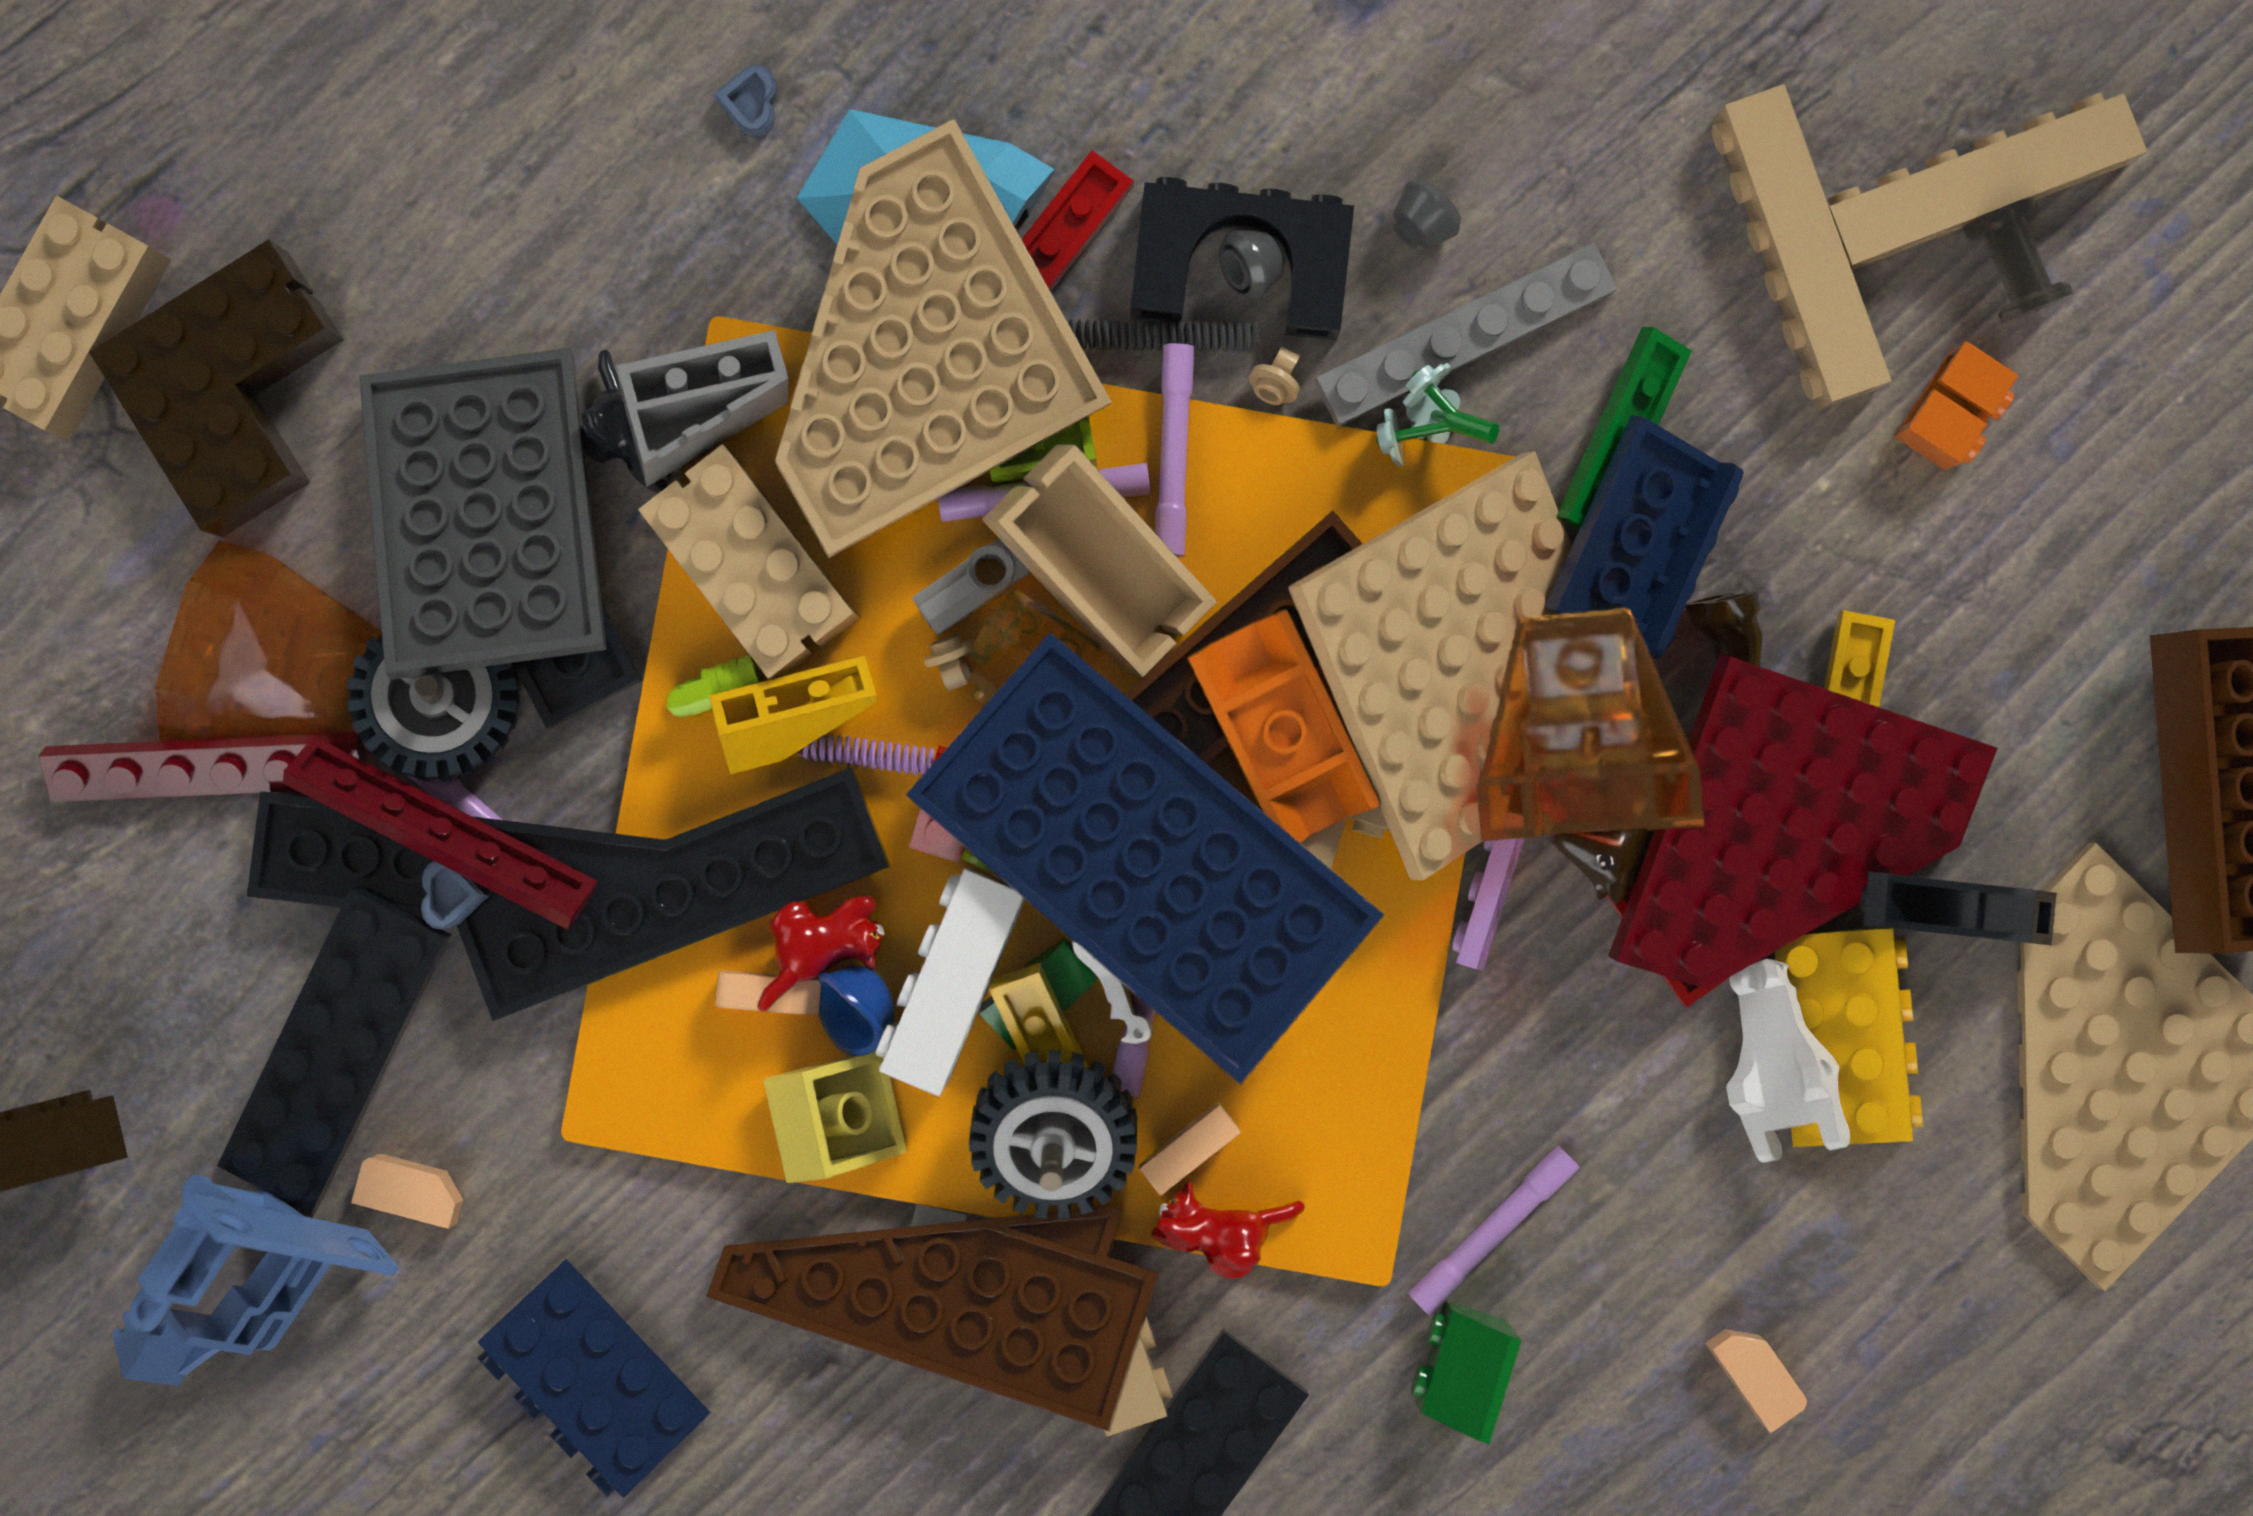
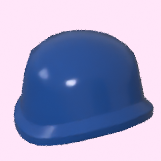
(855, 1008)

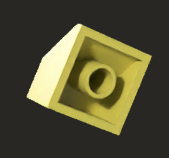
(834, 1117)

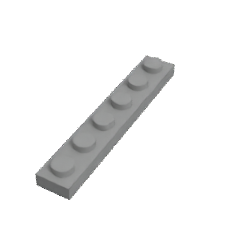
(1466, 333)

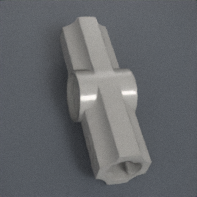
(961, 592)

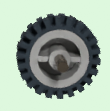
(432, 721)
(1053, 1134)

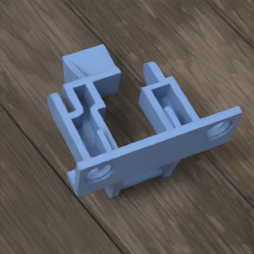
(249, 1316)

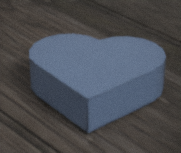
(749, 100)
(449, 896)

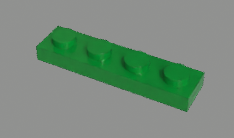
(1640, 391)

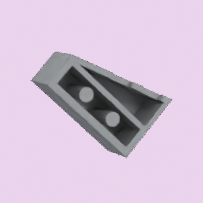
(700, 398)

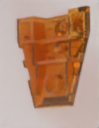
(257, 653)
(1585, 735)

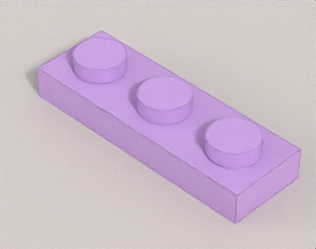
(1489, 893)

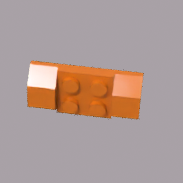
(1283, 726)

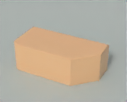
(744, 990)
(1189, 1148)
(408, 1190)
(1758, 1377)

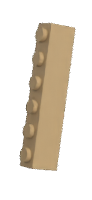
(2000, 171)
(1799, 247)

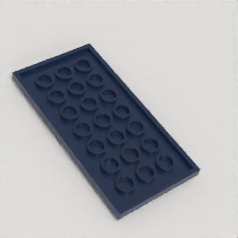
(1145, 857)

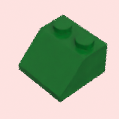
(1466, 1370)

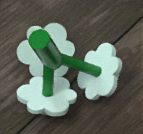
(1432, 414)

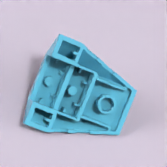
(866, 137)

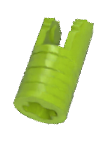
(694, 694)

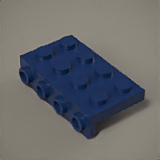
(1647, 532)
(591, 1380)

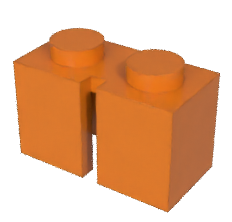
(1956, 405)

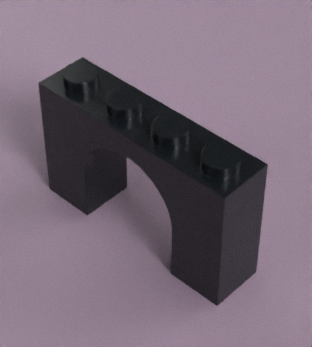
(1182, 217)

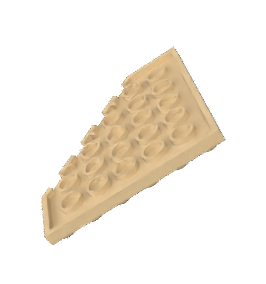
(926, 348)
(1421, 643)
(2124, 1070)

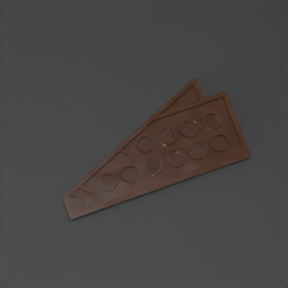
(984, 1301)

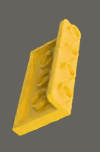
(1857, 1013)

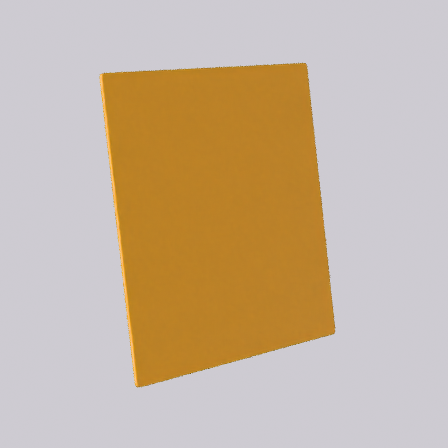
(1323, 1111)

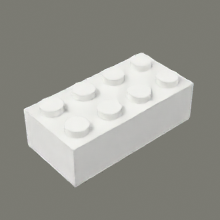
(952, 982)

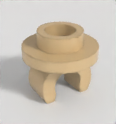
(1274, 382)
(950, 656)

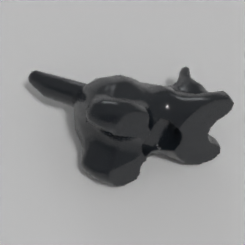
(607, 427)

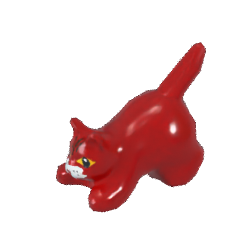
(813, 943)
(1226, 1237)

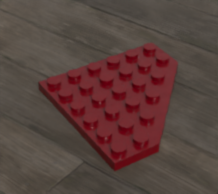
(1796, 814)

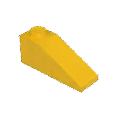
(787, 713)

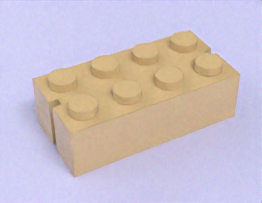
(62, 300)
(1099, 559)
(748, 563)

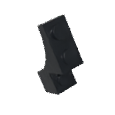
(1958, 908)

